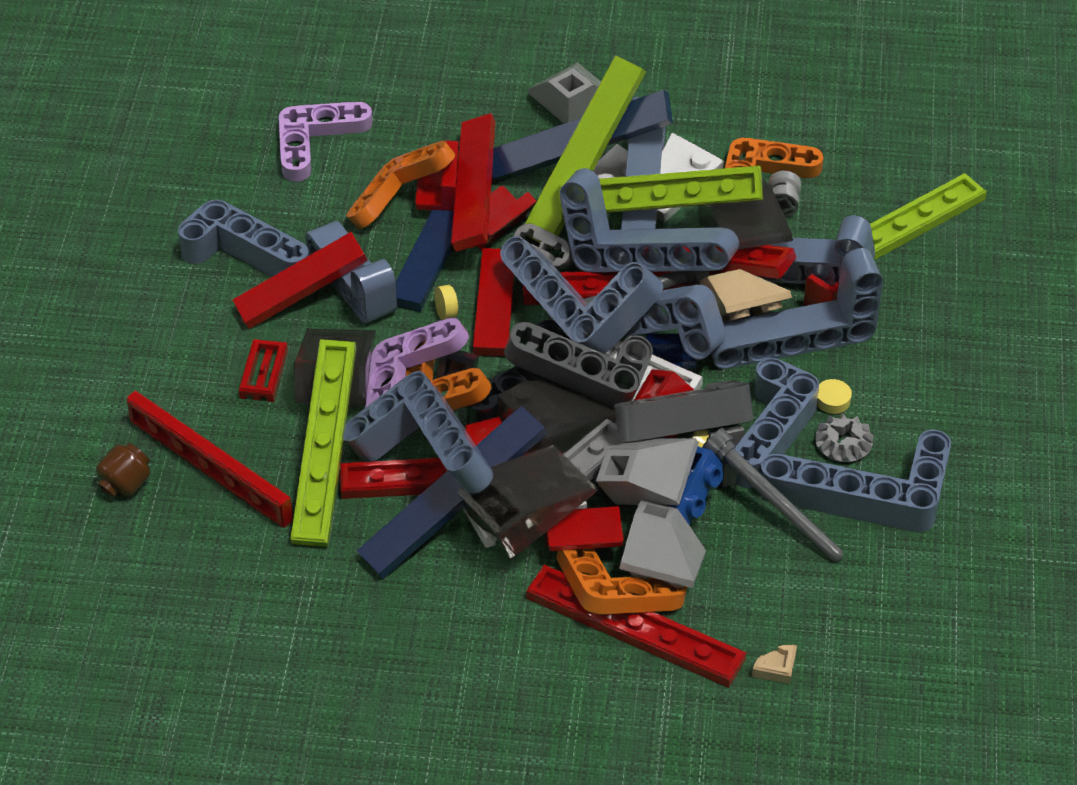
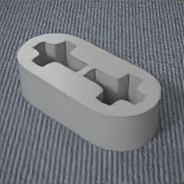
(548, 240)

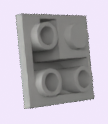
(566, 92)
(647, 470)
(662, 546)

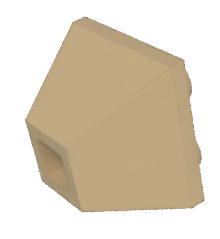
(740, 292)

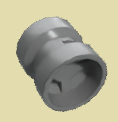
(787, 190)

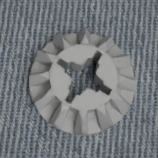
(850, 448)

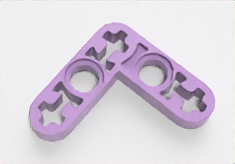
(303, 129)
(397, 353)

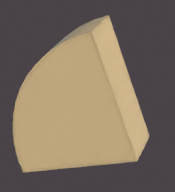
(776, 664)

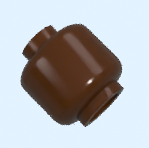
(123, 470)

